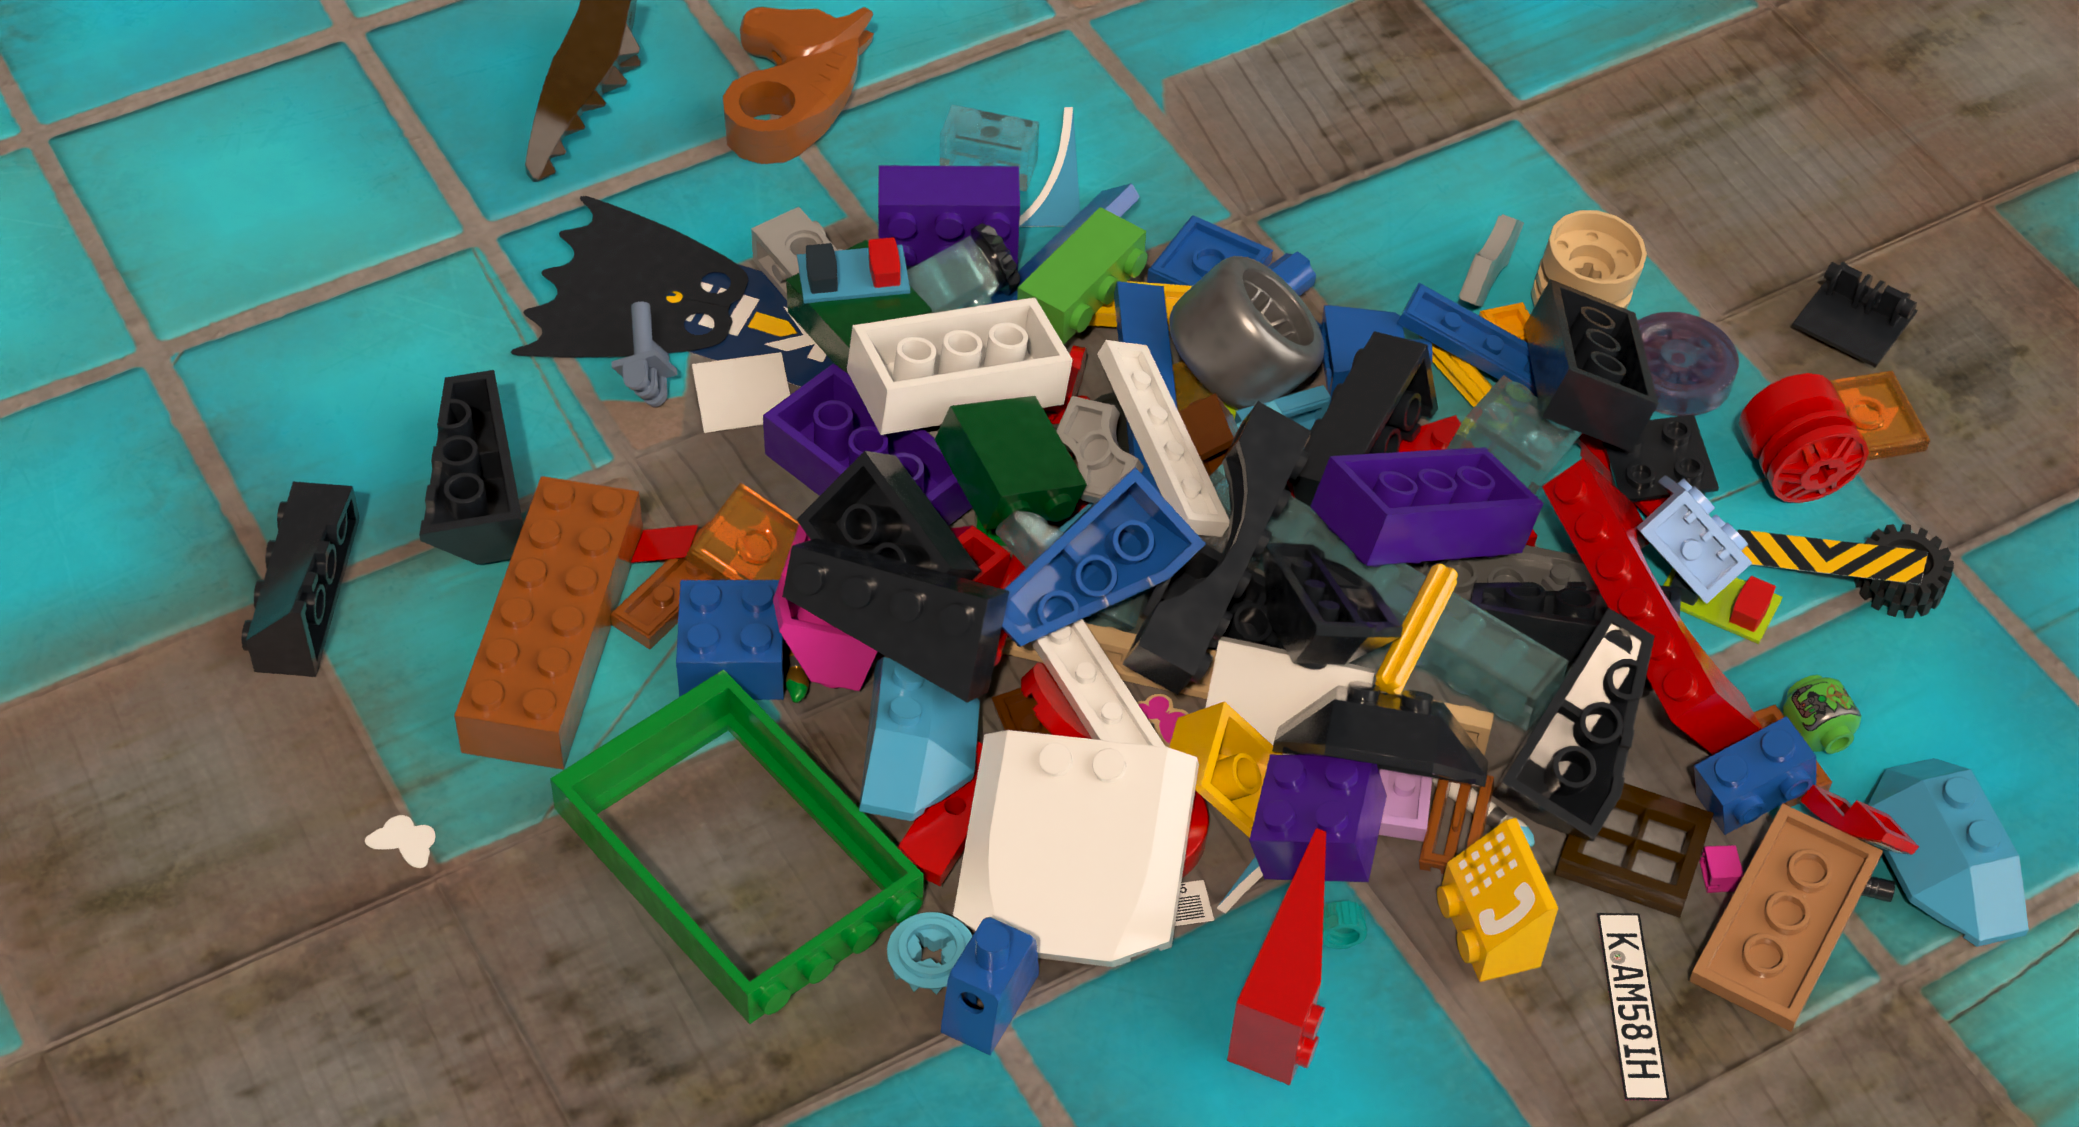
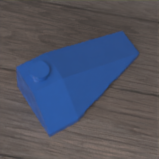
(1105, 556)

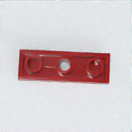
(941, 831)

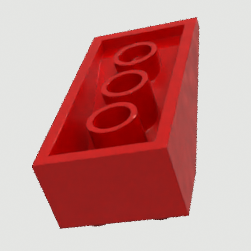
(1278, 1004)

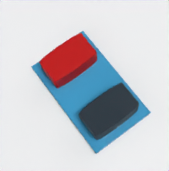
(853, 272)

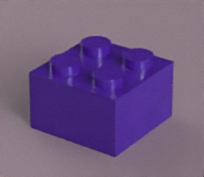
(1323, 794)

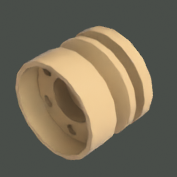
(1594, 256)

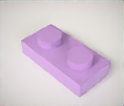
(1405, 805)

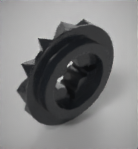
(997, 258)

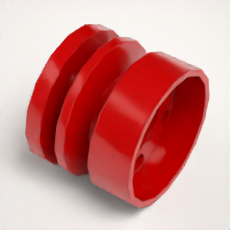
(1803, 438)

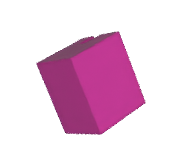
(1721, 868)

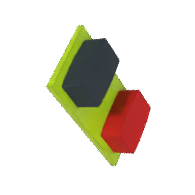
(1739, 608)

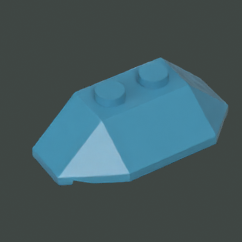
(916, 743)
(1964, 861)

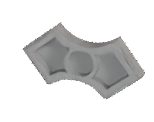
(1491, 260)
(1090, 434)

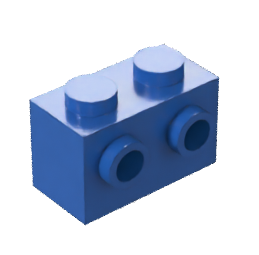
(1755, 775)

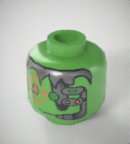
(1822, 713)

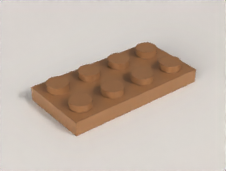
(1786, 917)

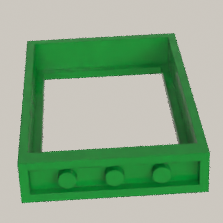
(672, 736)

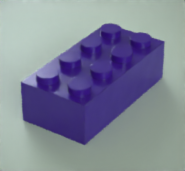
(828, 427)
(1425, 505)

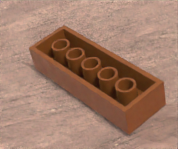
(549, 623)

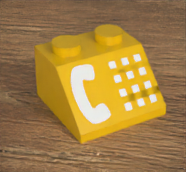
(1498, 903)

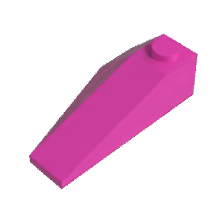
(820, 648)

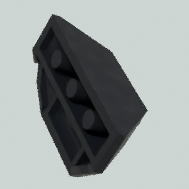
(1323, 607)
(1385, 729)

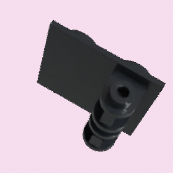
(1856, 316)
(1664, 448)

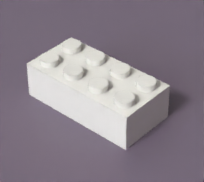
(927, 362)

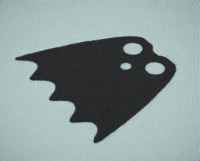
(623, 262)

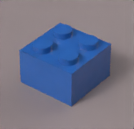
(730, 629)

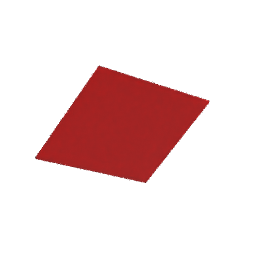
(664, 543)

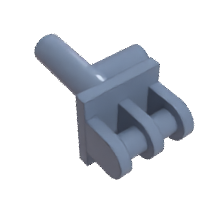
(649, 366)

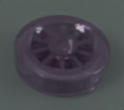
(1684, 377)

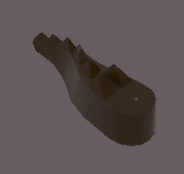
(583, 69)

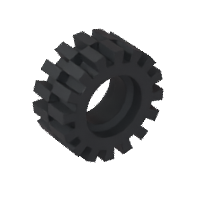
(1906, 595)

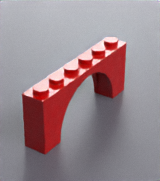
(1680, 671)

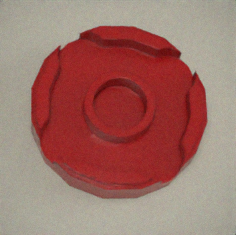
(1052, 706)

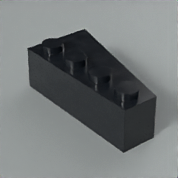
(907, 612)

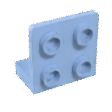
(1694, 544)

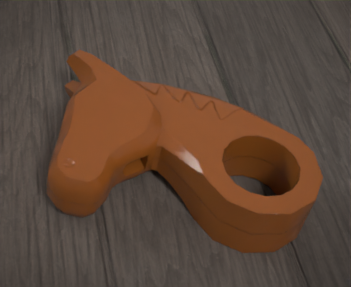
(807, 87)

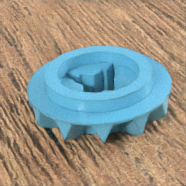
(931, 931)

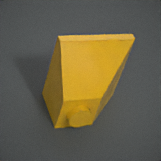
(1229, 758)

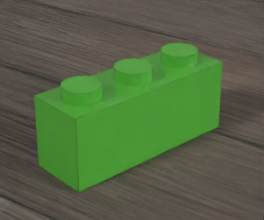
(1085, 271)

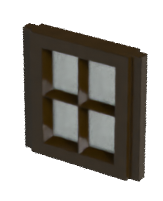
(1642, 851)

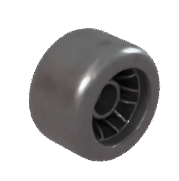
(1246, 333)

